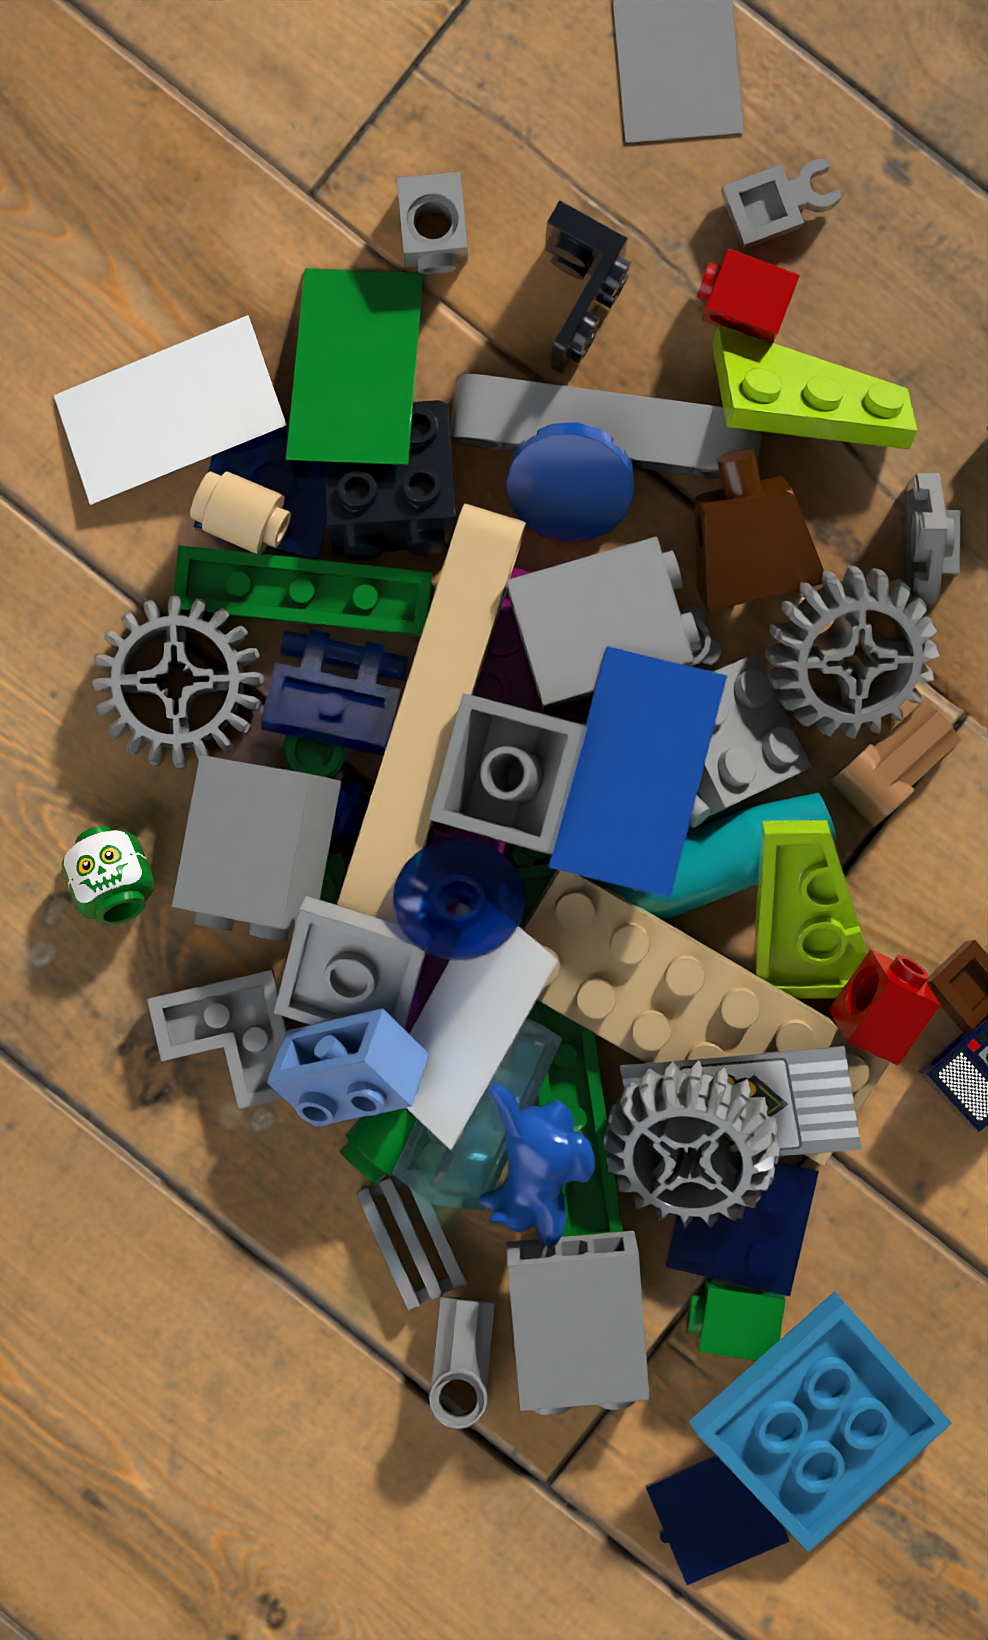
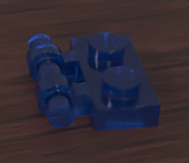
(331, 706)

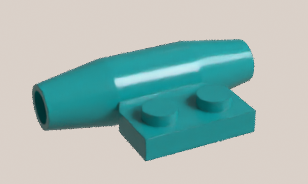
(723, 855)

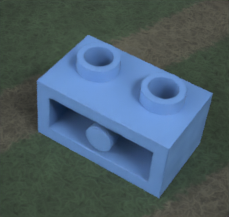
(348, 1068)

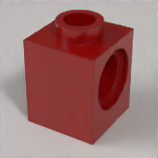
(747, 295)
(885, 1006)

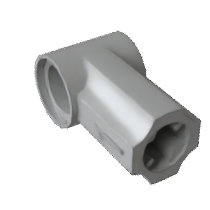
(463, 1354)

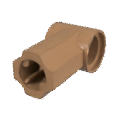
(884, 773)

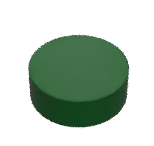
(313, 757)

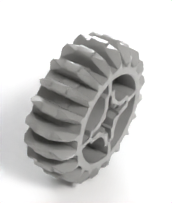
(176, 649)
(897, 657)
(686, 1122)

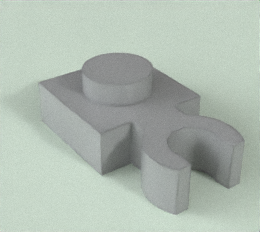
(769, 204)

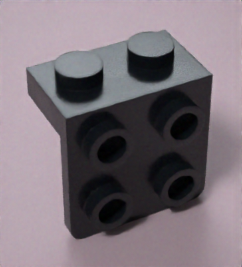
(392, 504)

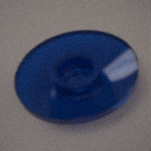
(461, 874)

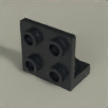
(582, 248)

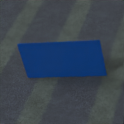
(638, 771)

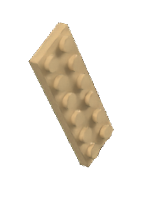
(667, 992)

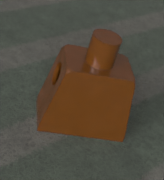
(751, 537)

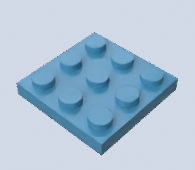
(820, 1422)

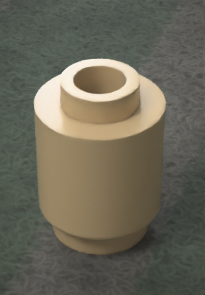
(240, 511)

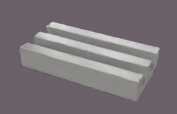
(433, 1287)

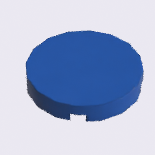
(570, 482)

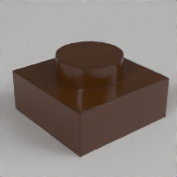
(963, 985)

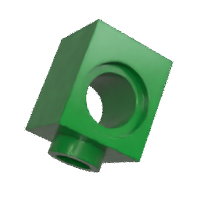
(735, 1320)

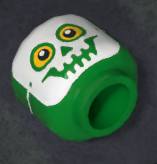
(108, 875)

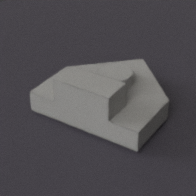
(930, 538)

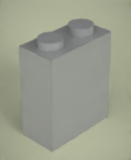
(594, 603)
(254, 845)
(578, 1322)

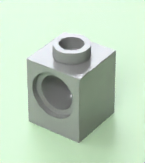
(429, 195)

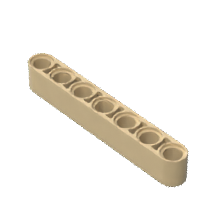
(442, 670)

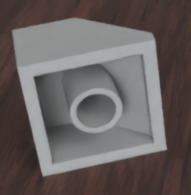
(508, 773)

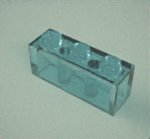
(480, 1153)

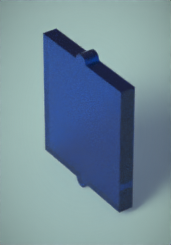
(712, 1519)

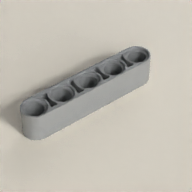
(652, 431)

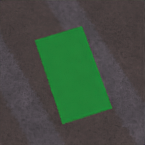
(355, 366)

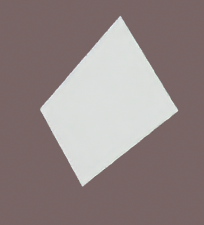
(169, 410)
(471, 1027)

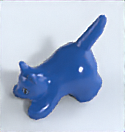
(541, 1159)

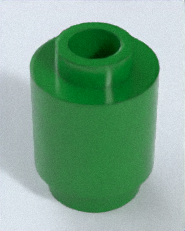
(378, 1142)

